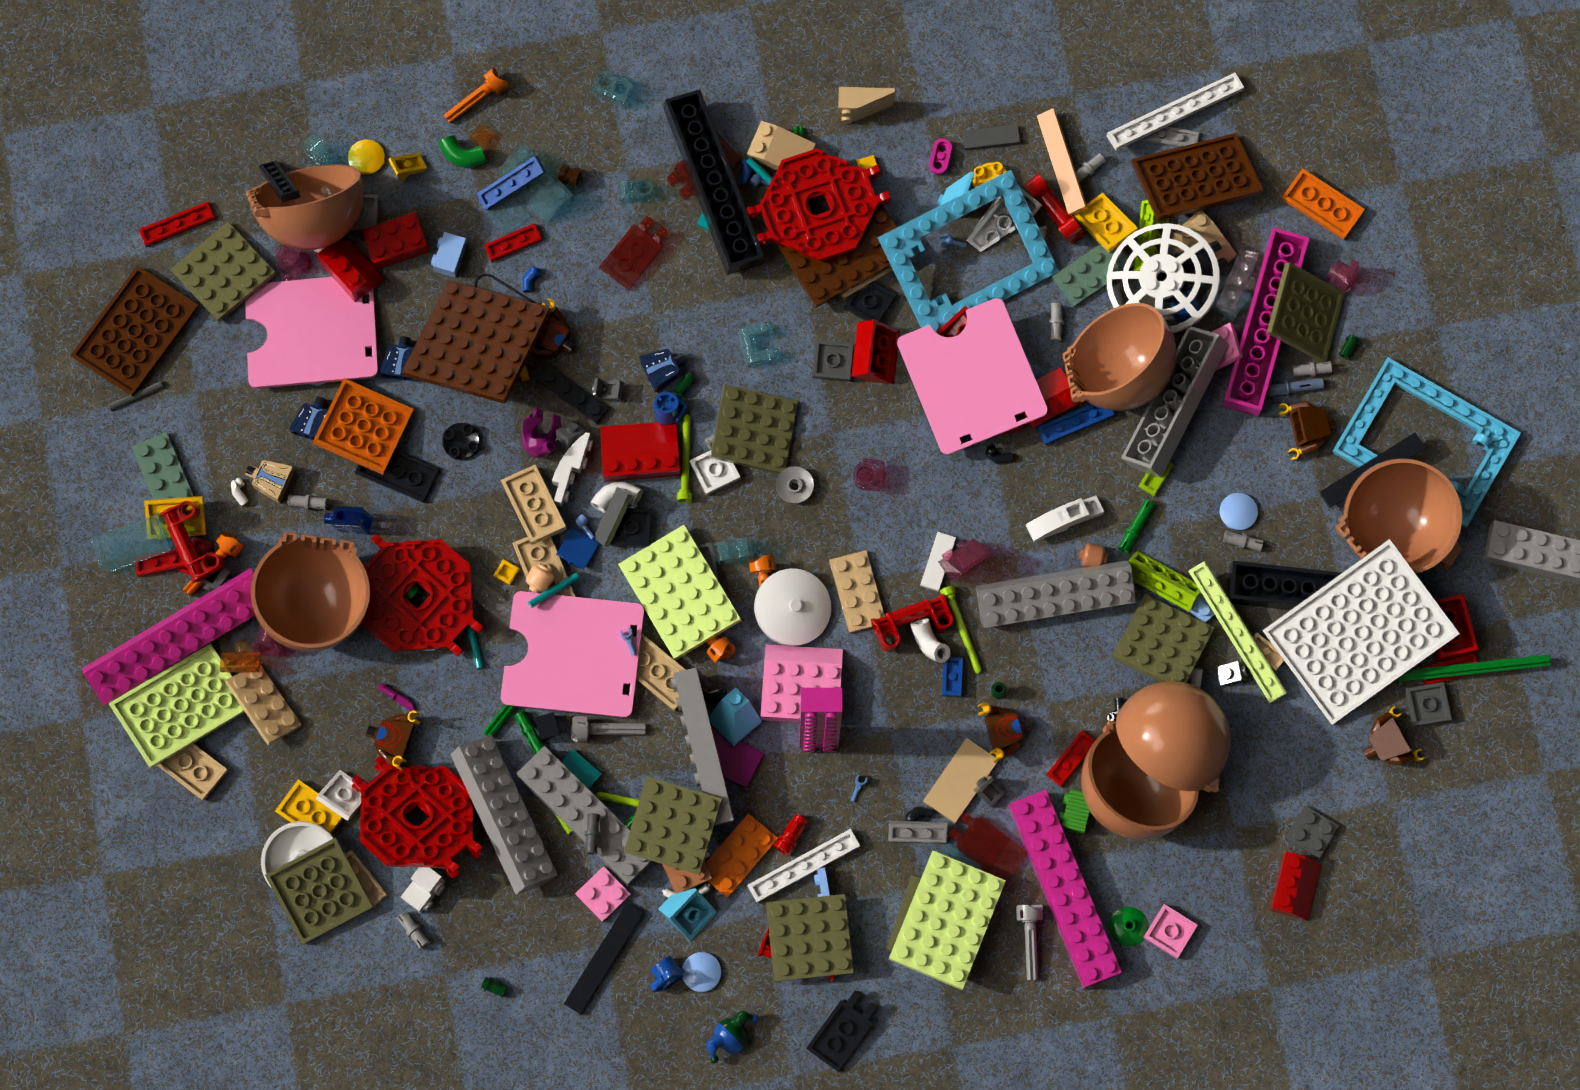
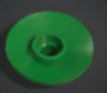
(1121, 933)

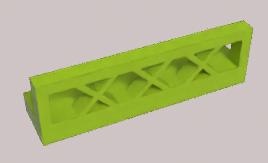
(1148, 218)
(1161, 582)

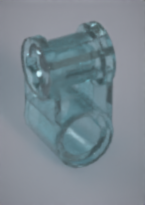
(634, 190)

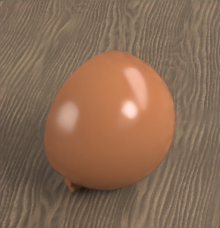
(323, 213)
(1121, 358)
(1405, 504)
(310, 592)
(1176, 735)
(1125, 796)

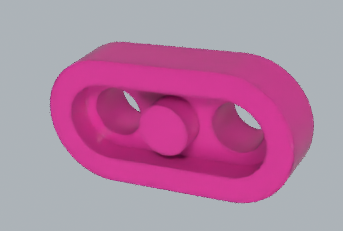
(939, 157)

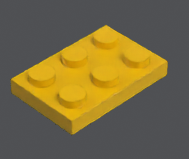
(1106, 222)
(194, 527)
(302, 805)

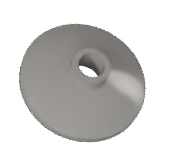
(797, 476)

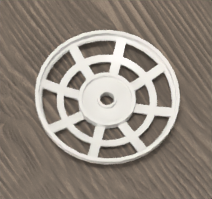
(1172, 267)

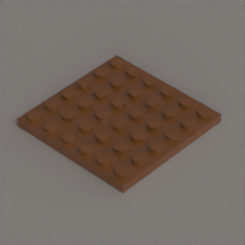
(476, 341)

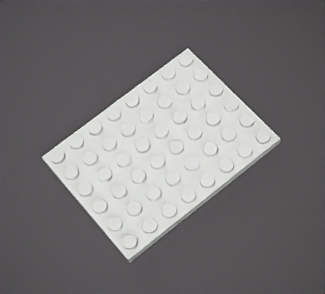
(1360, 631)

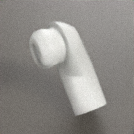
(236, 491)

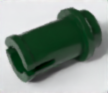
(1349, 346)
(687, 380)
(997, 685)
(494, 987)

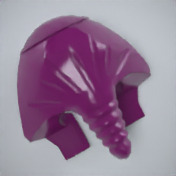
(535, 444)

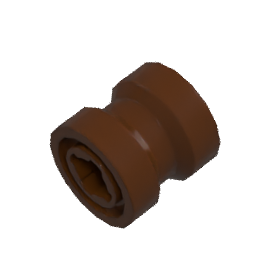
(569, 175)

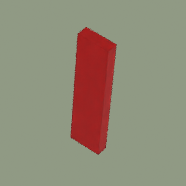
(177, 224)

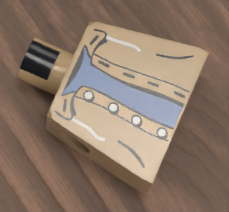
(271, 478)

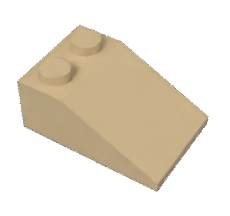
(861, 102)
(774, 144)
(1207, 230)

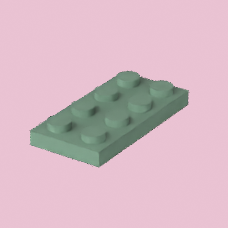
(1088, 274)
(161, 468)

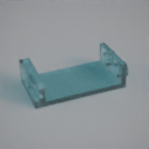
(131, 543)

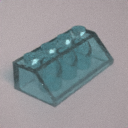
(544, 195)

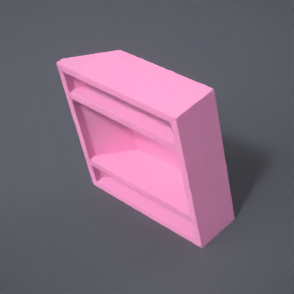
(794, 668)

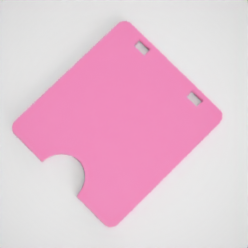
(311, 334)
(972, 379)
(574, 655)

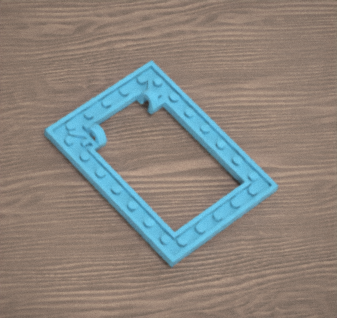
(905, 242)
(1492, 433)

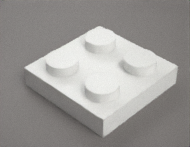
(713, 473)
(340, 796)

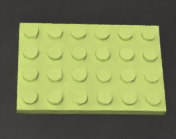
(679, 592)
(177, 706)
(947, 920)

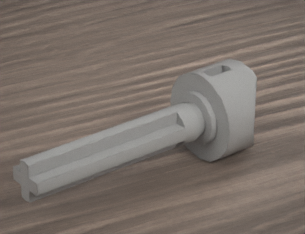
(581, 729)
(1030, 915)

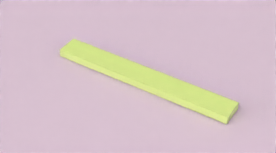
(1237, 631)

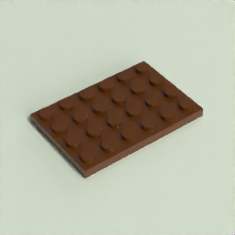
(1197, 177)
(839, 274)
(135, 331)

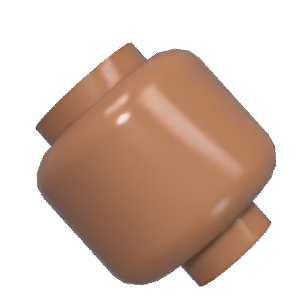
(1093, 555)

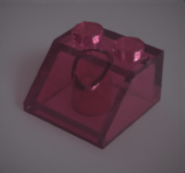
(964, 558)

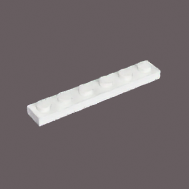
(803, 865)

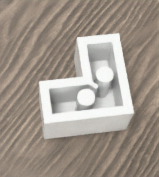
(423, 888)

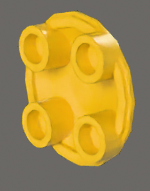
(366, 156)
(987, 172)

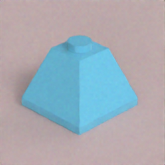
(957, 189)
(734, 717)
(688, 912)

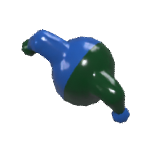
(730, 1035)

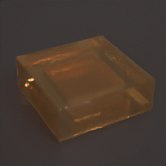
(482, 136)

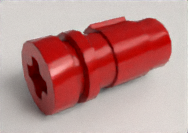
(791, 835)

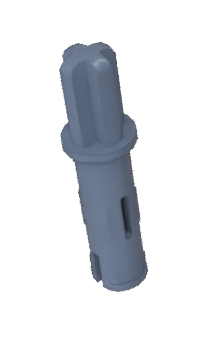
(1294, 387)

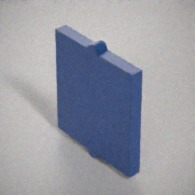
(577, 548)

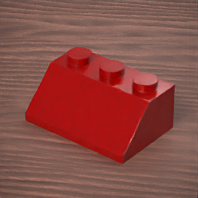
(349, 268)
(875, 352)
(1056, 395)
(1295, 886)

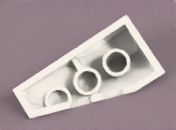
(997, 222)

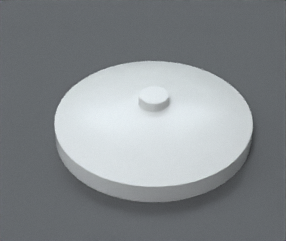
(792, 607)
(291, 842)

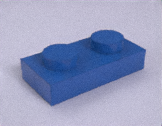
(952, 677)

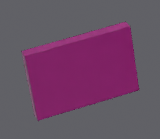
(736, 762)

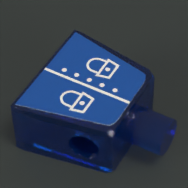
(349, 519)

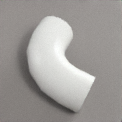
(604, 496)
(927, 641)

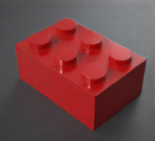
(395, 241)
(1464, 643)

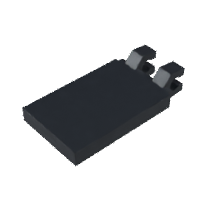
(1205, 263)
(842, 1032)

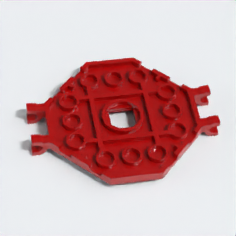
(809, 177)
(440, 616)
(399, 842)

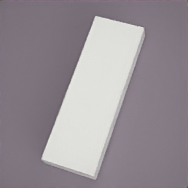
(934, 573)

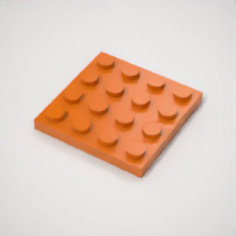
(363, 426)

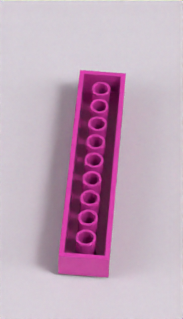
(1259, 349)
(171, 639)
(820, 719)
(1064, 889)

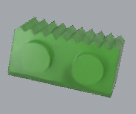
(1075, 813)

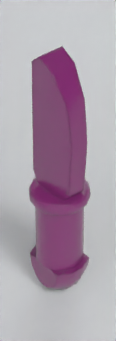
(402, 700)

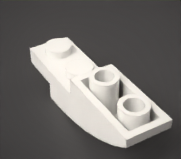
(571, 462)
(1064, 517)

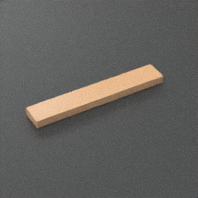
(1062, 161)

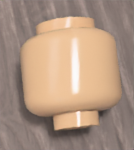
(540, 578)

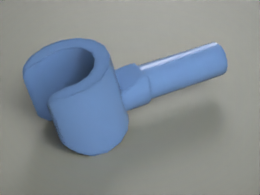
(756, 180)
(949, 241)
(581, 523)
(628, 639)
(858, 787)

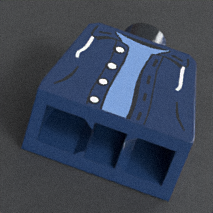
(396, 359)
(662, 367)
(309, 419)

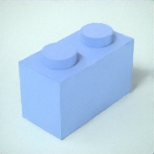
(449, 254)

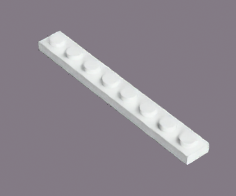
(1175, 111)

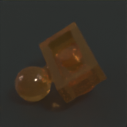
(241, 660)

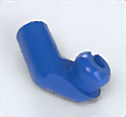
(746, 173)
(527, 278)

